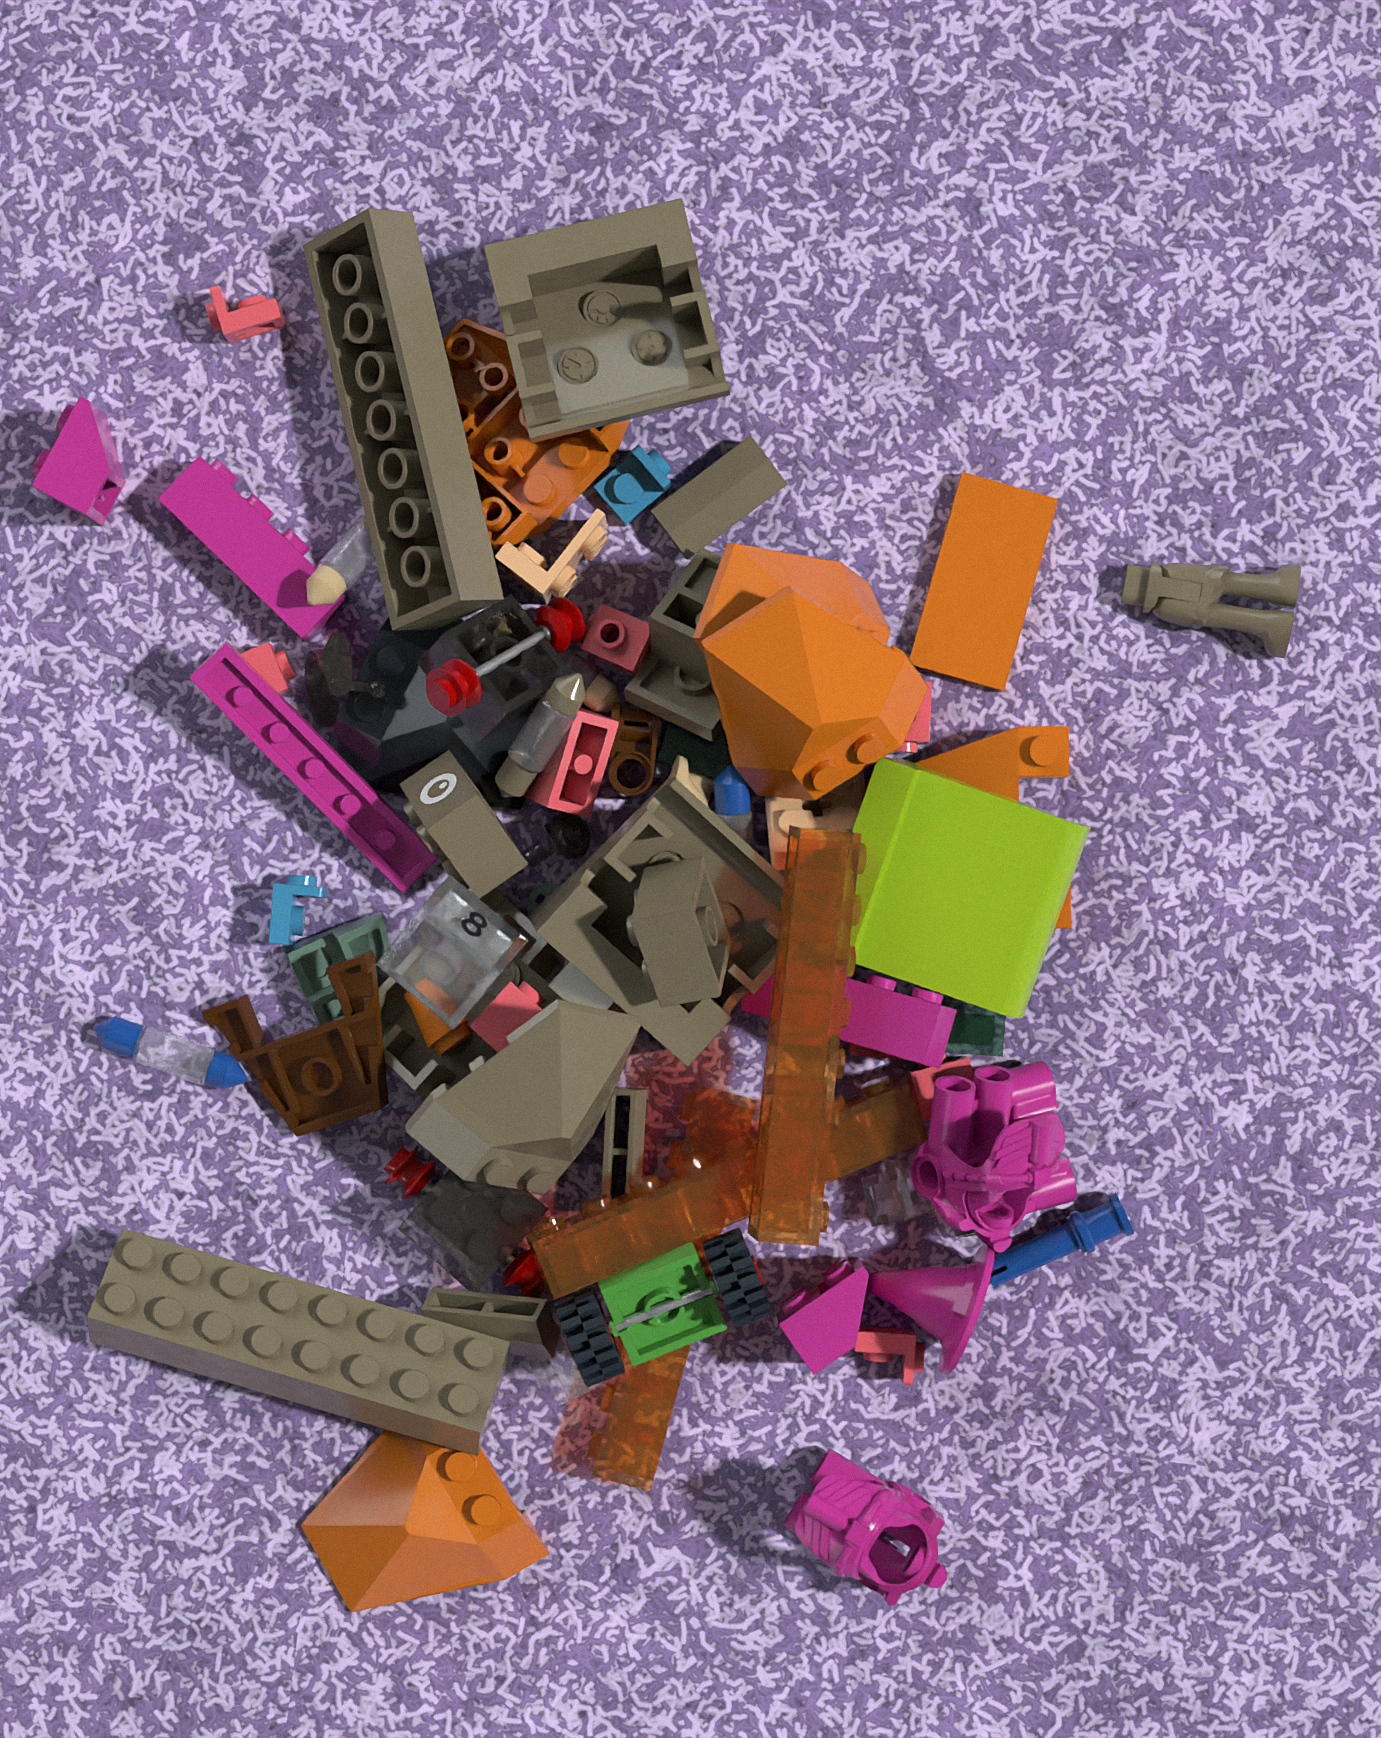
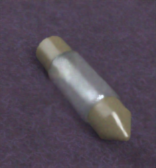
(541, 735)

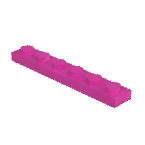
(313, 766)

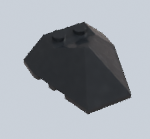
(403, 732)

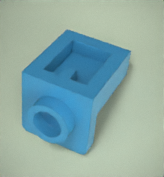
(635, 484)
(286, 916)

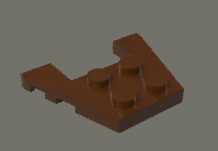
(323, 1070)

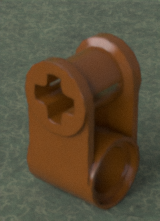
(634, 746)

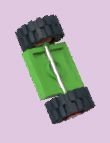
(662, 1306)

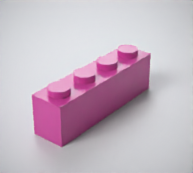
(248, 543)
(884, 1019)

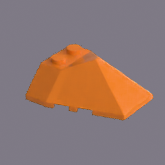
(754, 574)
(808, 696)
(419, 1524)

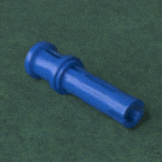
(1080, 1232)

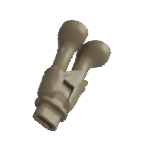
(1190, 593)

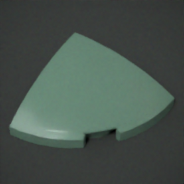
(313, 955)

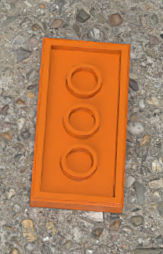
(982, 581)

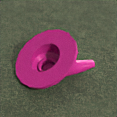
(940, 1300)

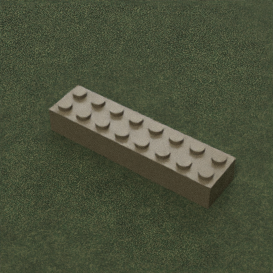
(402, 420)
(298, 1341)

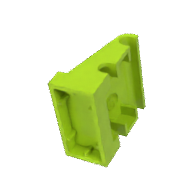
(959, 885)

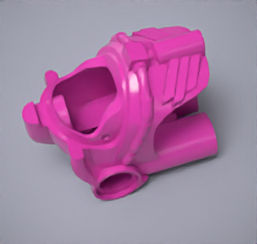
(978, 1164)
(848, 1522)

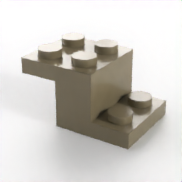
(676, 675)

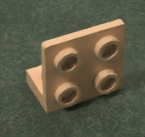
(529, 566)

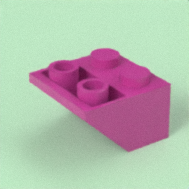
(82, 464)
(828, 1317)

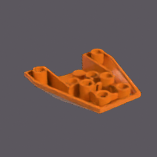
(518, 481)

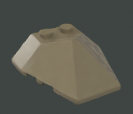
(532, 1102)

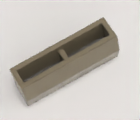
(718, 497)
(635, 1138)
(516, 1319)

